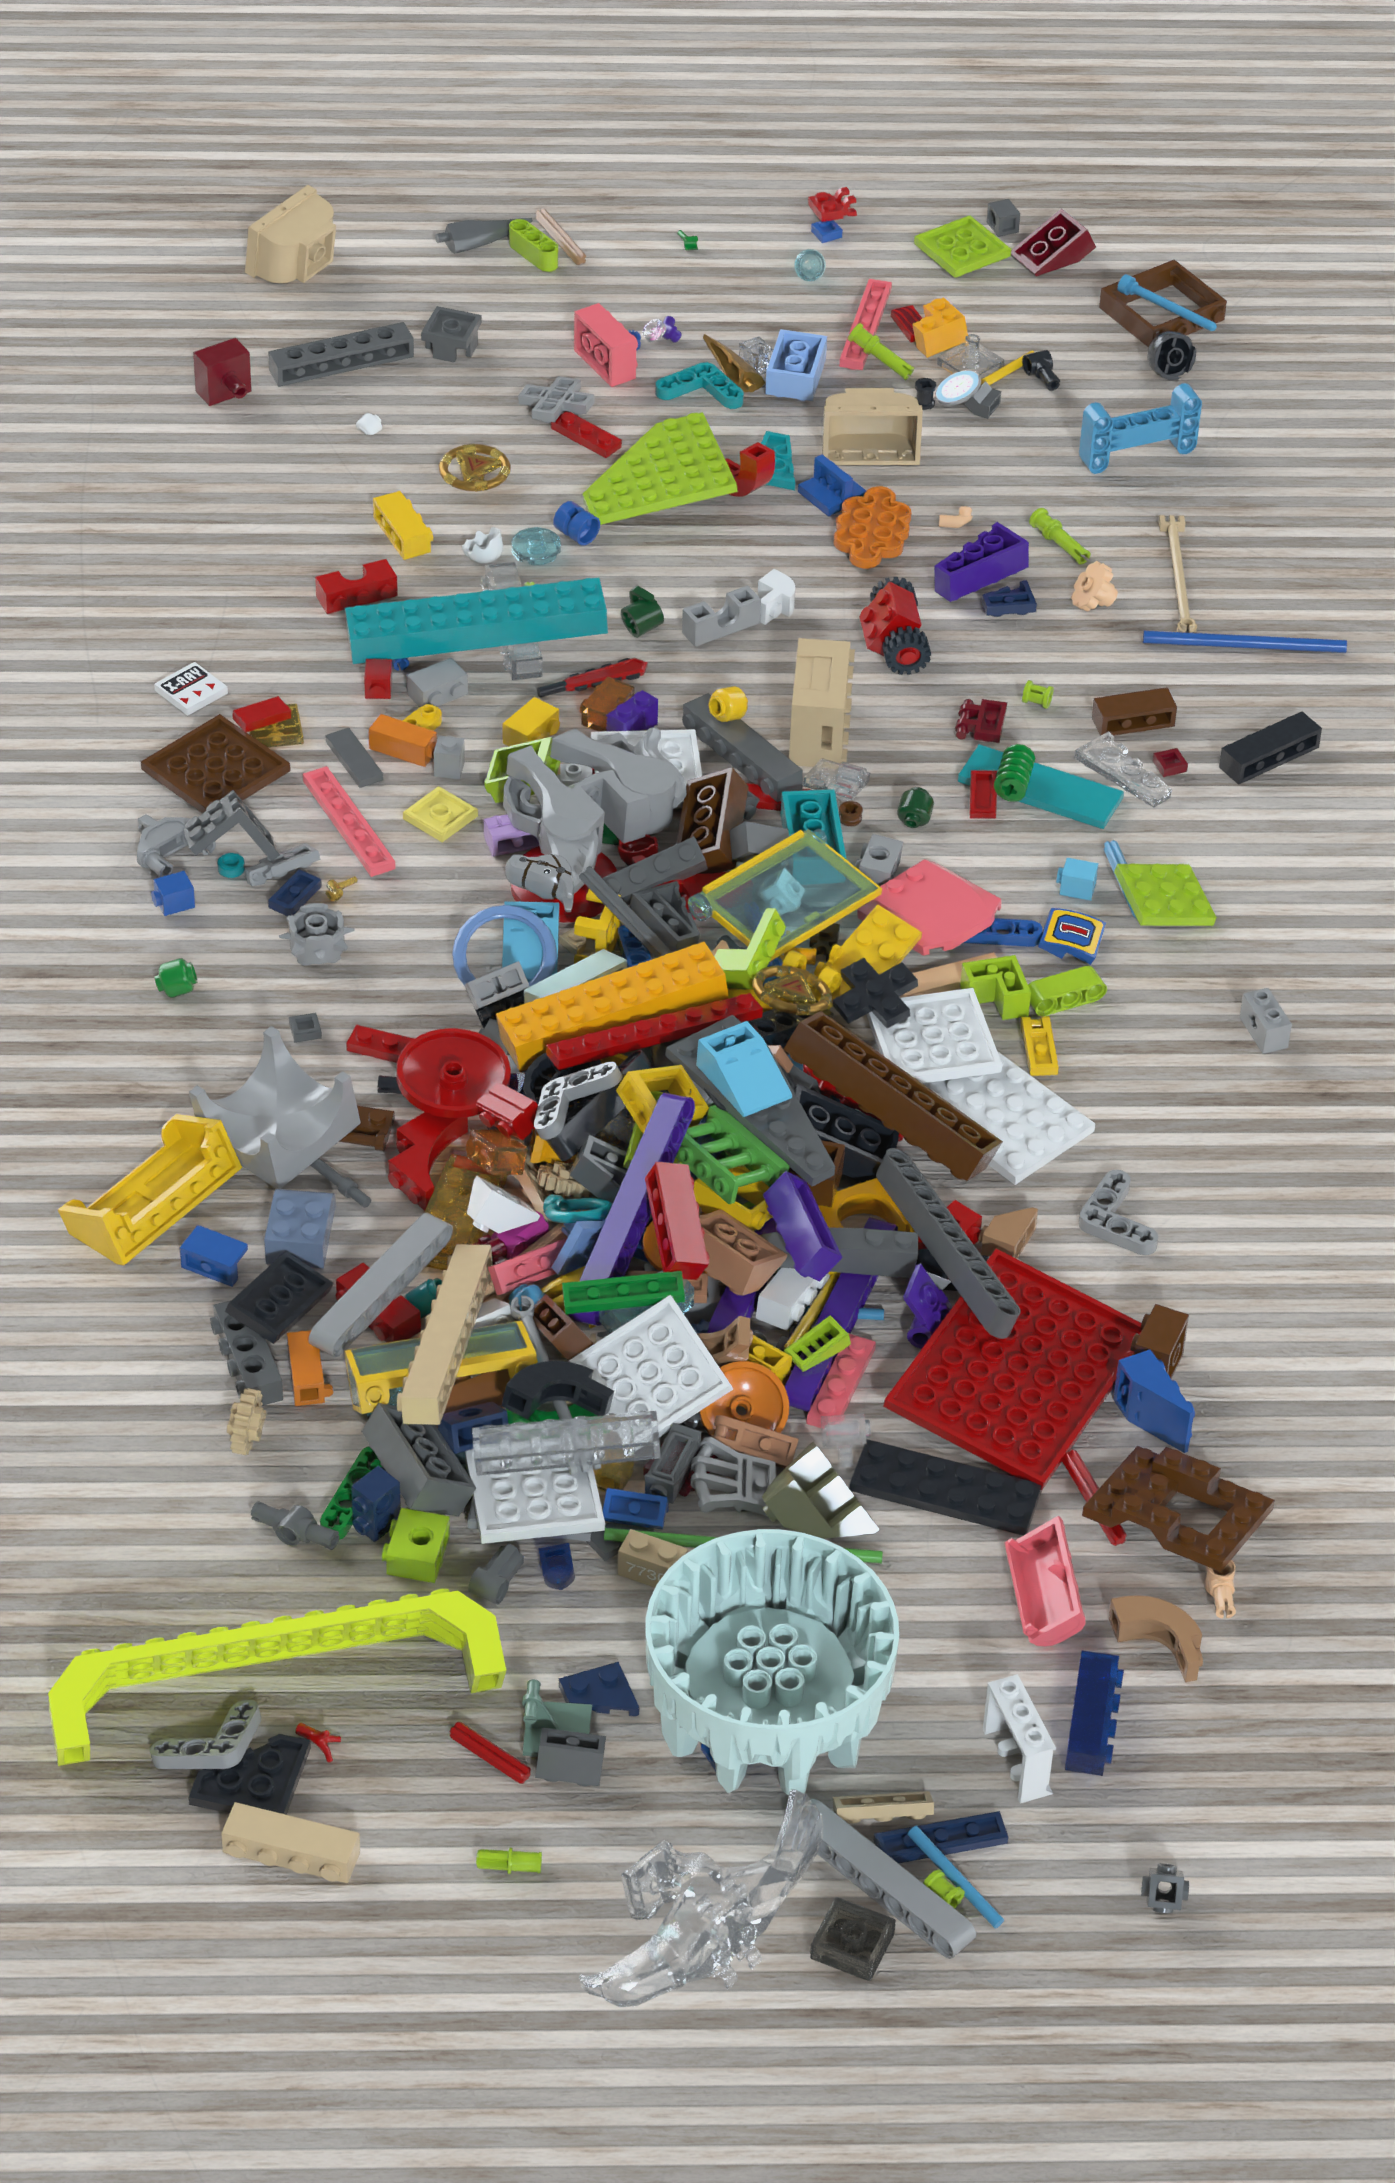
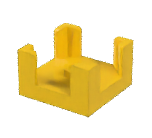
(602, 931)

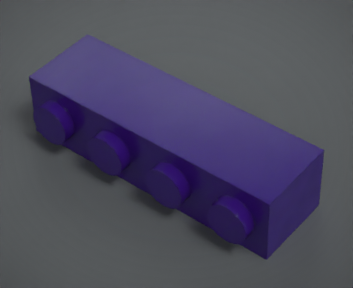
(802, 1226)

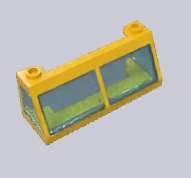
(383, 1366)

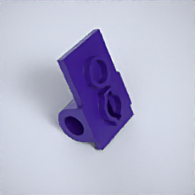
(927, 1304)

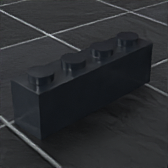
(1270, 747)

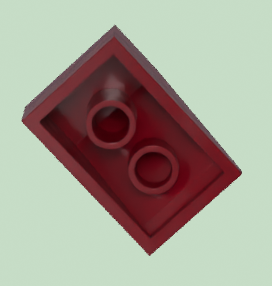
(1054, 245)

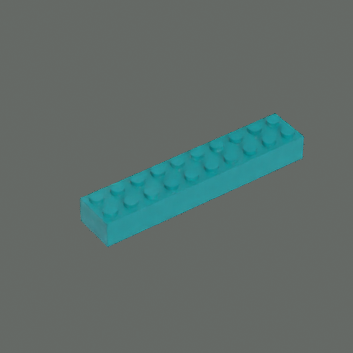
(477, 620)

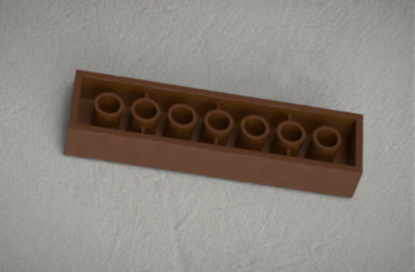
(892, 1096)

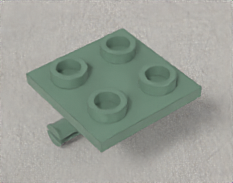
(550, 1715)

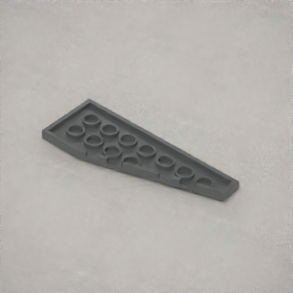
(780, 1127)

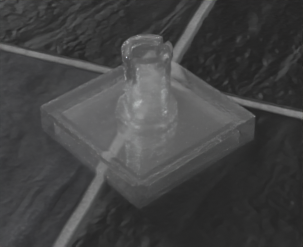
(970, 357)

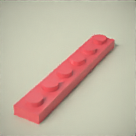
(870, 315)
(349, 821)

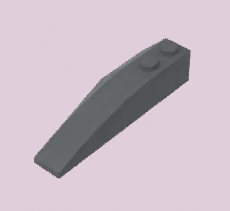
(866, 1251)

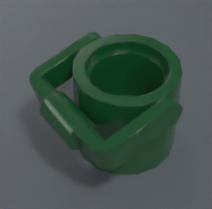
(642, 613)

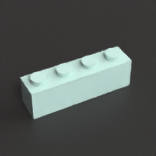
(588, 969)

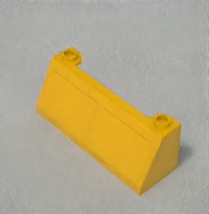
(158, 1192)

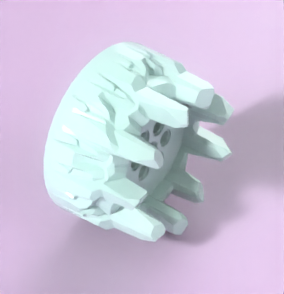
(770, 1653)

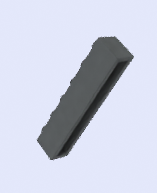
(743, 749)

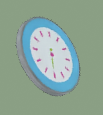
(958, 388)

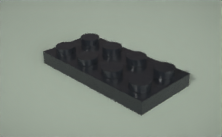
(279, 1297)

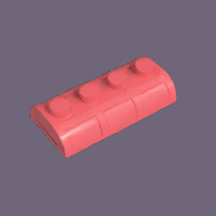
(1045, 1584)

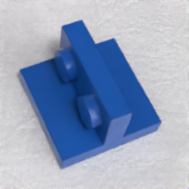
(829, 486)

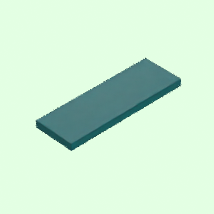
(1055, 790)

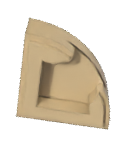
(572, 942)

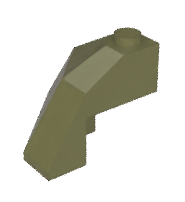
(815, 1499)

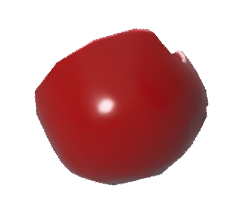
(644, 846)

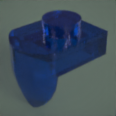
(557, 1566)

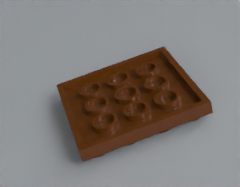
(213, 763)

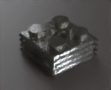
(852, 1939)

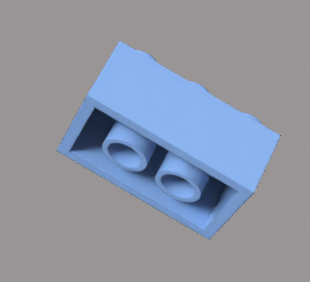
(796, 365)

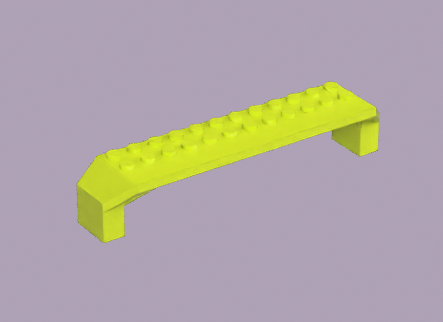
(440, 1616)

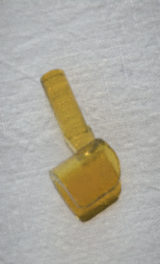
(336, 889)

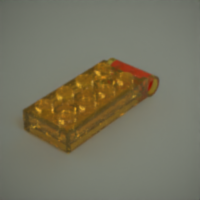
(451, 1203)

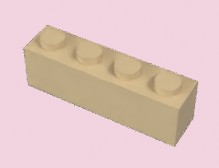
(291, 1843)

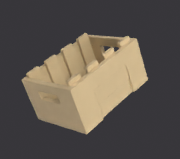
(821, 701)

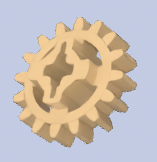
(558, 1180)
(246, 1421)

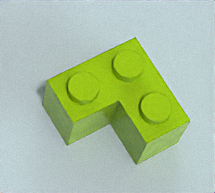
(999, 982)

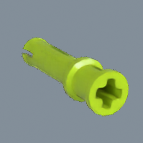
(872, 345)
(1052, 530)

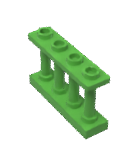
(741, 1143)

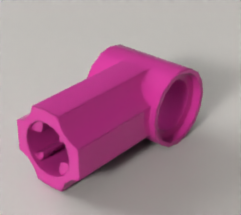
(520, 1238)

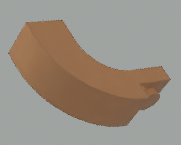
(730, 1343)
(1159, 1621)

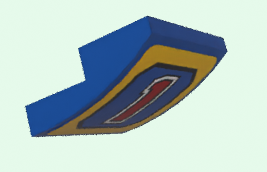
(1072, 934)

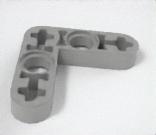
(558, 1093)
(1106, 1214)
(212, 1753)

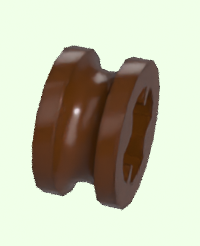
(850, 813)

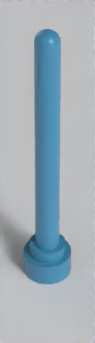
(1128, 285)

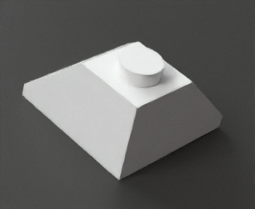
(497, 1208)

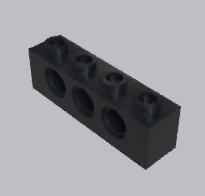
(777, 1026)

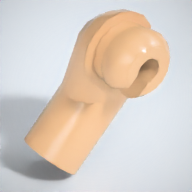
(957, 521)

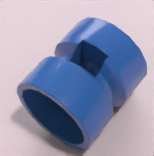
(576, 523)

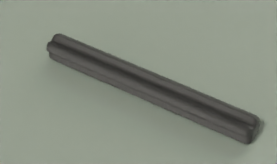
(623, 912)

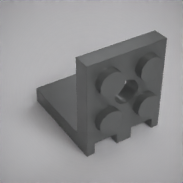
(223, 816)

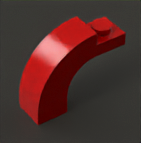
(755, 469)

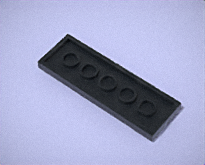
(945, 1487)

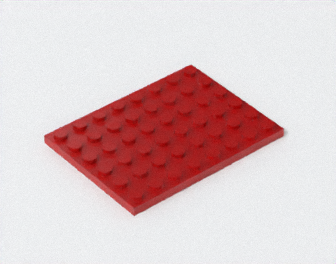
(1020, 1395)

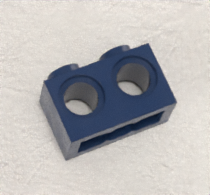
(375, 1503)

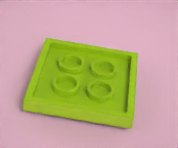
(962, 246)
(1165, 895)

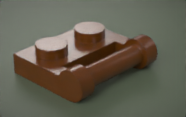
(373, 1129)

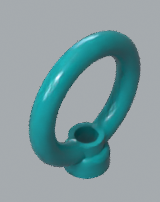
(558, 1209)

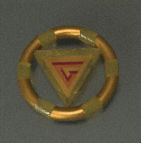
(474, 467)
(792, 990)

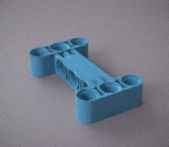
(1174, 422)

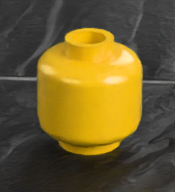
(728, 704)

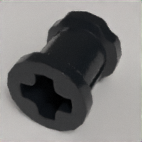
(925, 389)

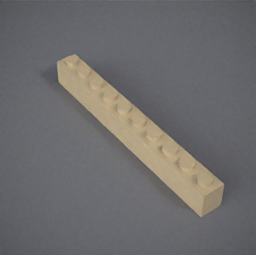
(445, 1335)

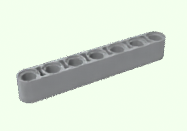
(380, 1285)
(892, 1886)

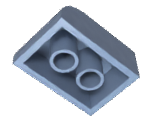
(300, 1225)

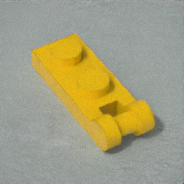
(1039, 1046)

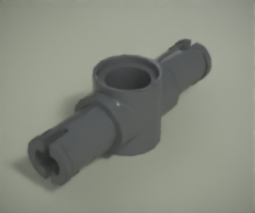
(295, 1525)

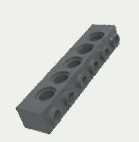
(341, 354)

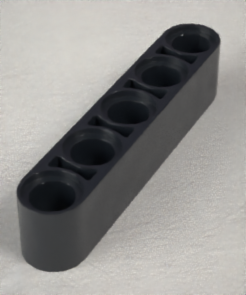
(594, 1112)

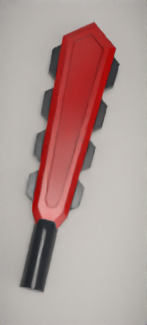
(624, 669)

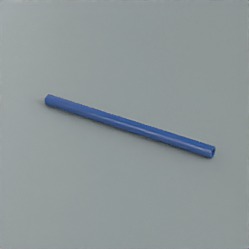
(1245, 641)

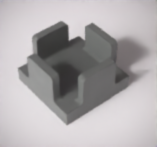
(451, 330)

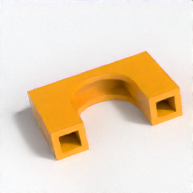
(864, 1198)

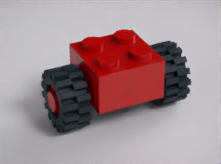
(893, 626)

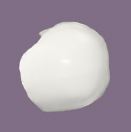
(484, 547)

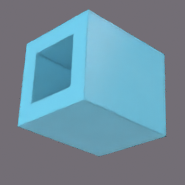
(1077, 878)

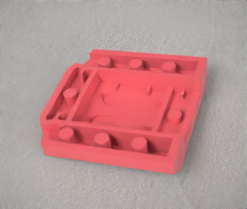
(937, 904)

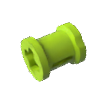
(1037, 694)
(943, 1888)

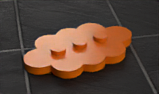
(872, 527)

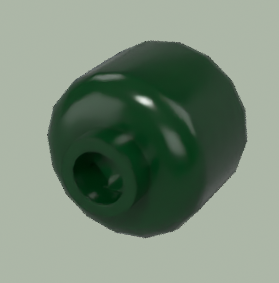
(915, 807)

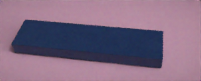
(948, 1836)

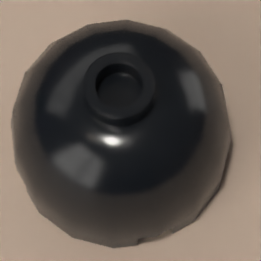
(1171, 355)

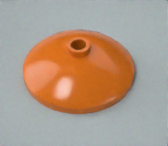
(755, 1390)

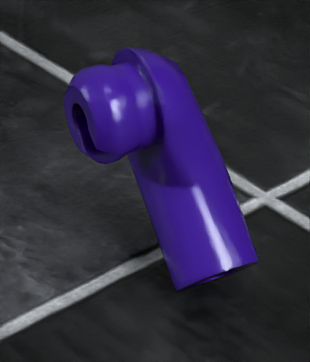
(671, 330)

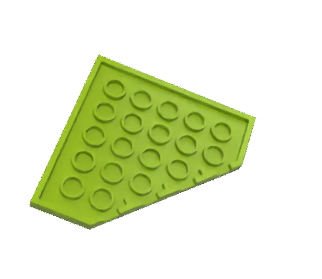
(662, 470)

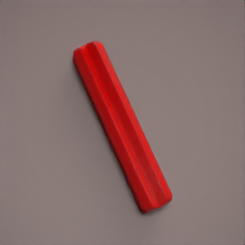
(490, 1752)

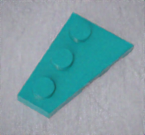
(784, 469)

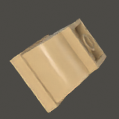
(292, 239)
(872, 427)

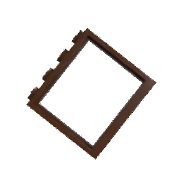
(1170, 273)

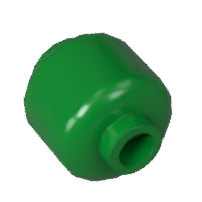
(176, 977)

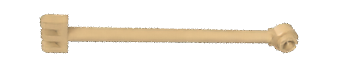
(1173, 528)

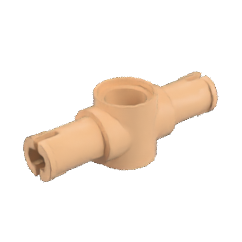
(1221, 1587)

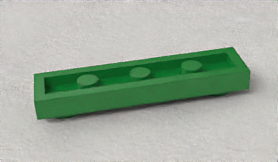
(622, 1292)

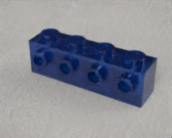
(1092, 1712)

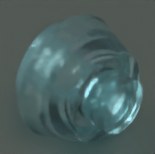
(815, 262)

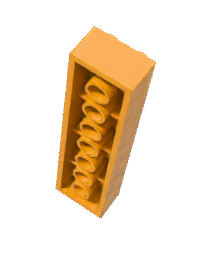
(621, 998)

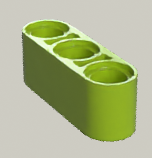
(533, 245)
(1066, 990)

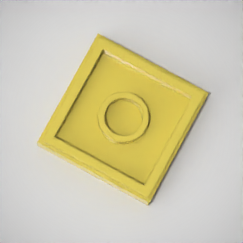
(440, 814)

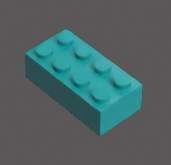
(813, 811)

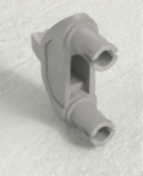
(161, 840)

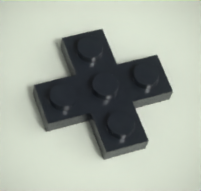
(875, 993)

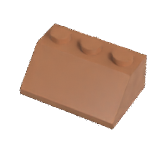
(738, 1254)

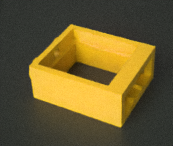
(637, 1088)
(754, 1218)

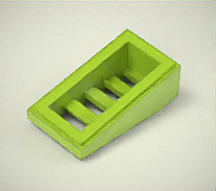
(820, 1332)

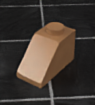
(1009, 1232)

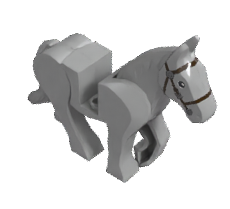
(629, 794)

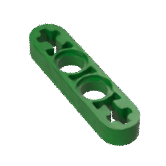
(344, 1492)

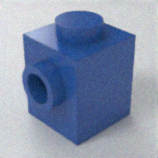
(173, 893)

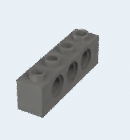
(247, 1355)

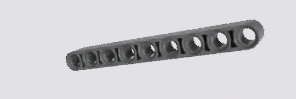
(948, 1243)

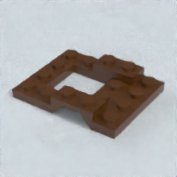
(1150, 1480)

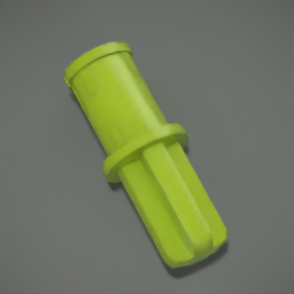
(509, 1860)

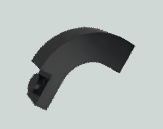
(555, 1382)

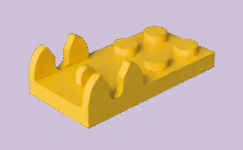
(879, 939)

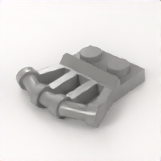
(750, 1476)

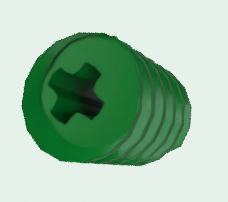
(1014, 772)

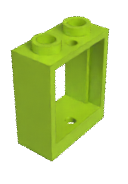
(497, 772)

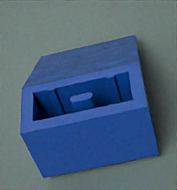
(1153, 1400)

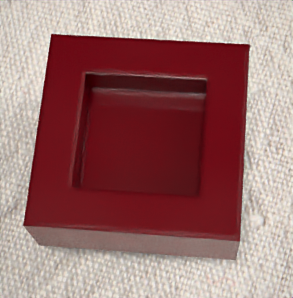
(1170, 762)

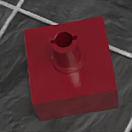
(222, 372)

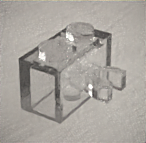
(844, 1432)

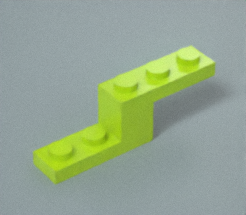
(743, 964)

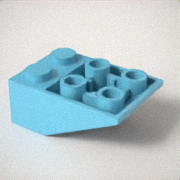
(521, 941)
(742, 1069)

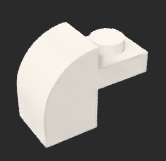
(776, 595)

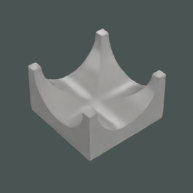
(281, 1115)

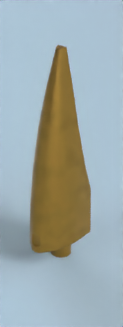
(734, 366)

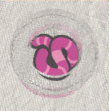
(654, 330)

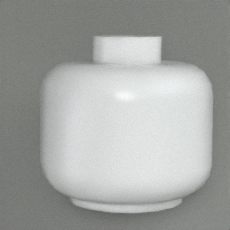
(369, 424)

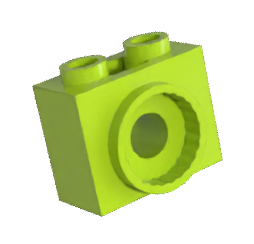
(416, 1545)

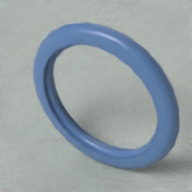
(498, 912)

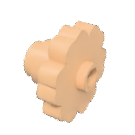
(1094, 587)

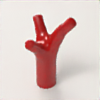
(320, 1738)

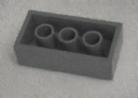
(420, 1461)

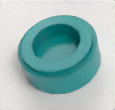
(231, 865)

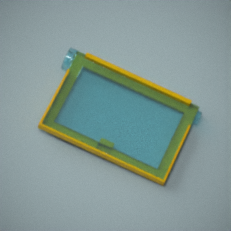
(797, 877)

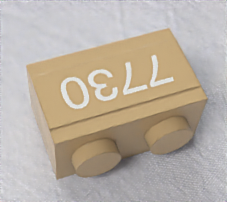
(647, 1557)

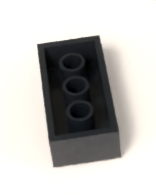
(862, 1135)

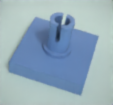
(578, 1246)

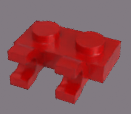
(832, 207)

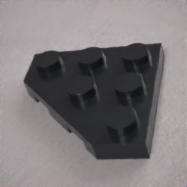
(261, 1779)

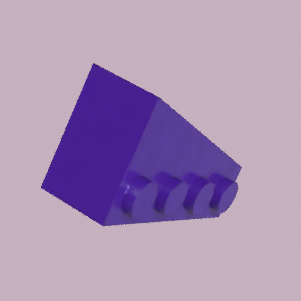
(981, 563)

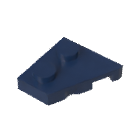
(1007, 601)
(602, 1688)

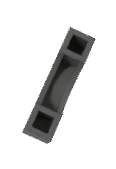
(670, 864)

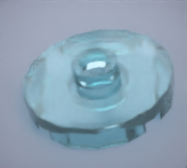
(536, 545)

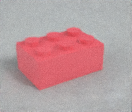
(605, 344)

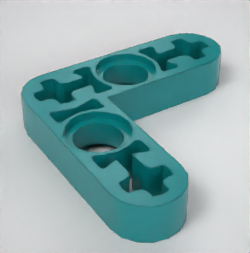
(705, 376)

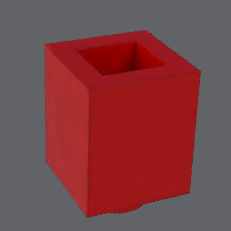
(378, 678)

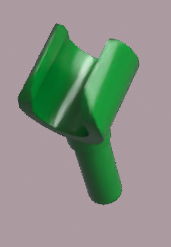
(690, 242)

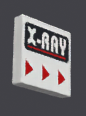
(191, 688)

